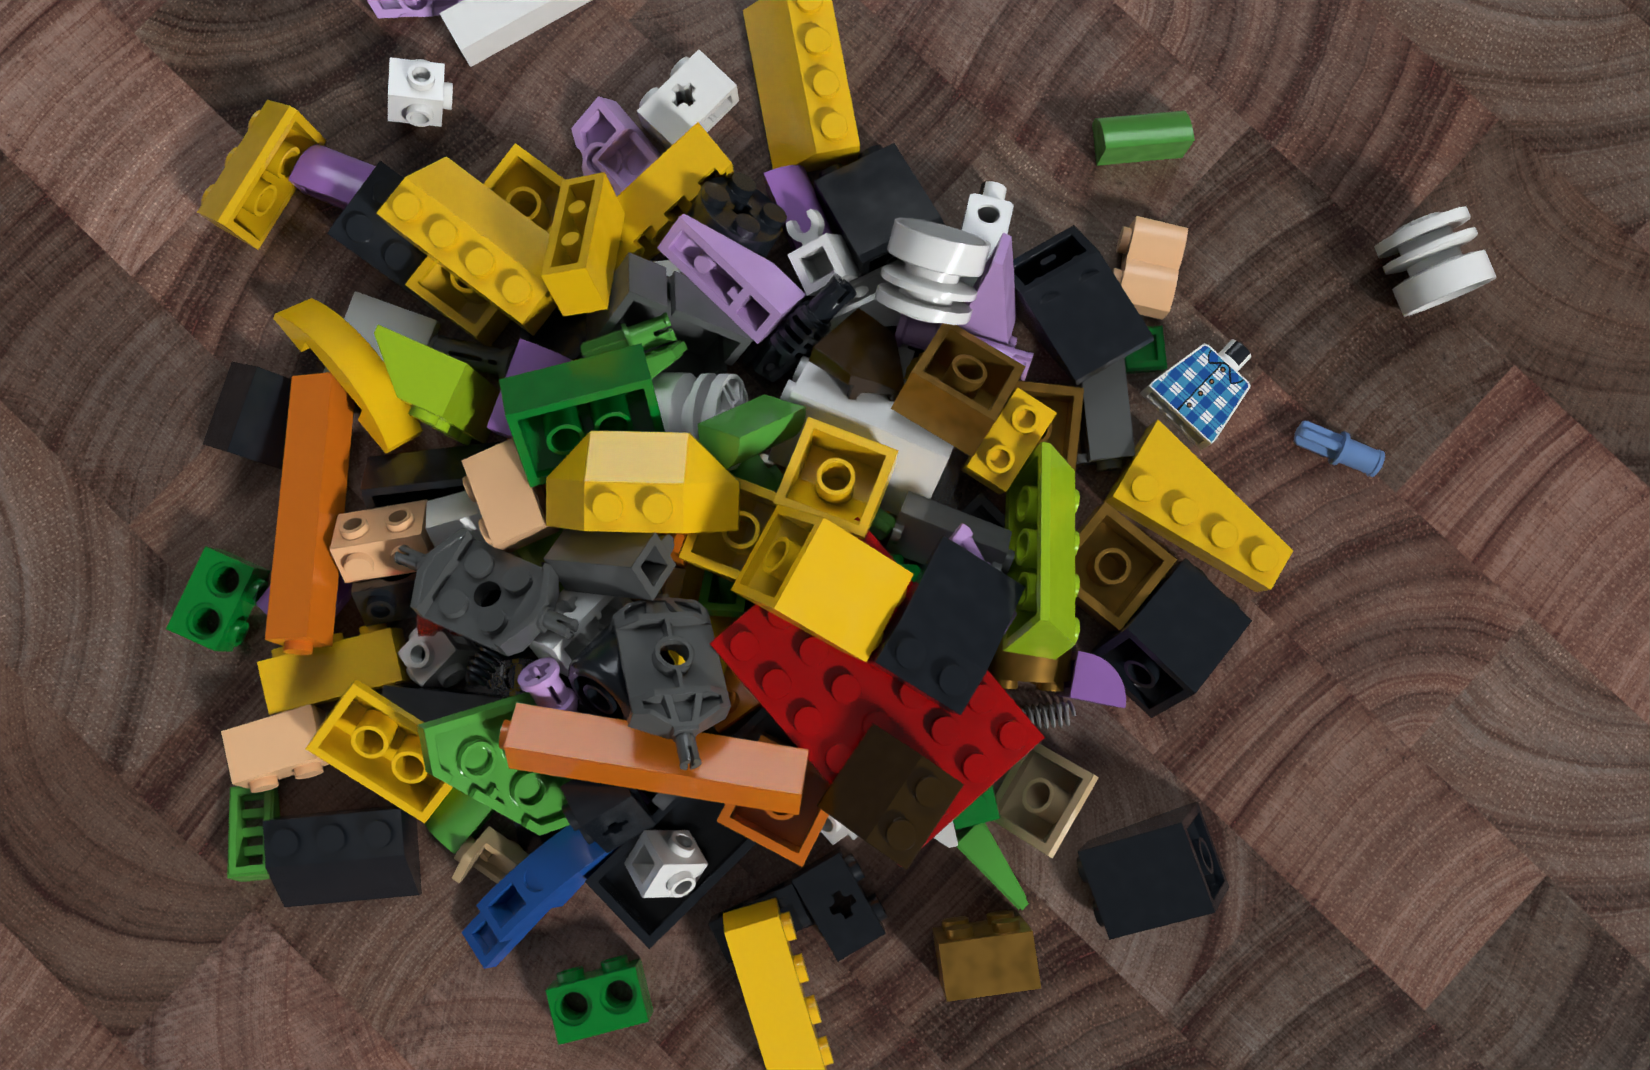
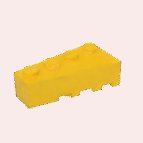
(668, 191)
(1192, 508)

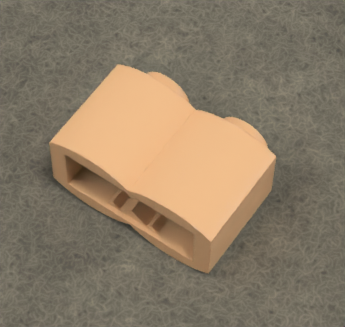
(1150, 264)

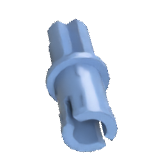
(1339, 448)

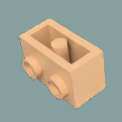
(509, 507)
(369, 538)
(274, 749)

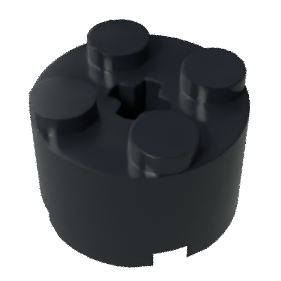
(739, 212)

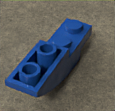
(529, 891)

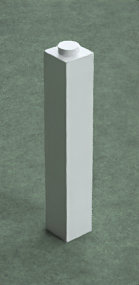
(492, 25)

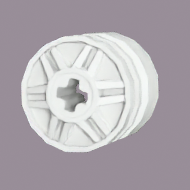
(1434, 260)
(929, 281)
(691, 400)

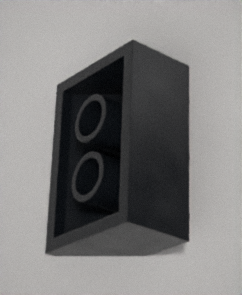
(416, 475)
(343, 855)

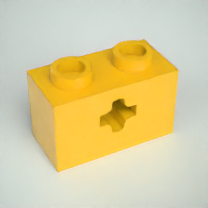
(1009, 441)

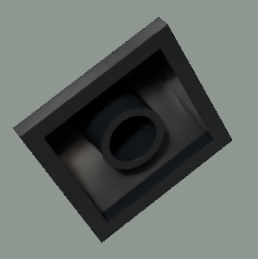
(251, 415)

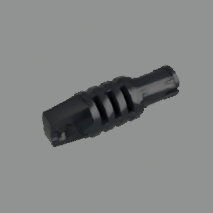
(801, 330)

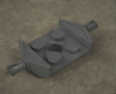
(463, 570)
(666, 697)

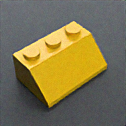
(257, 173)
(379, 749)

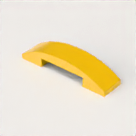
(354, 367)

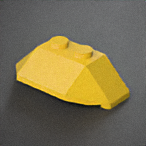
(642, 486)

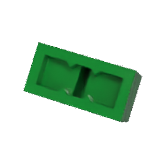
(209, 592)
(604, 1010)

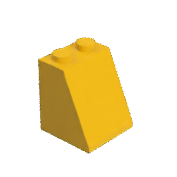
(823, 581)

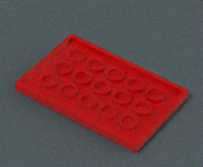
(833, 698)

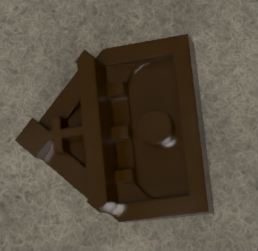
(861, 356)

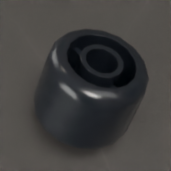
(599, 677)

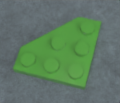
(467, 756)

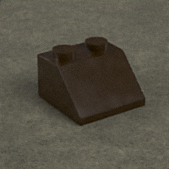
(890, 795)

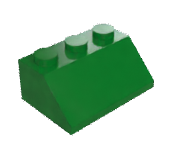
(562, 403)

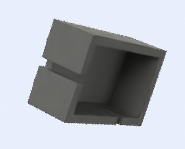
(645, 291)

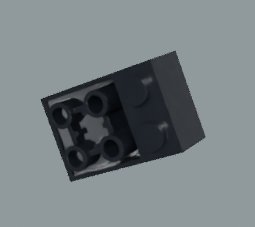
(1076, 305)

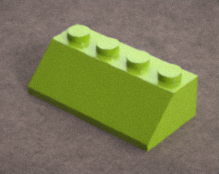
(438, 387)
(1045, 544)

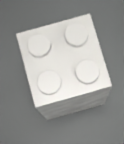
(920, 452)

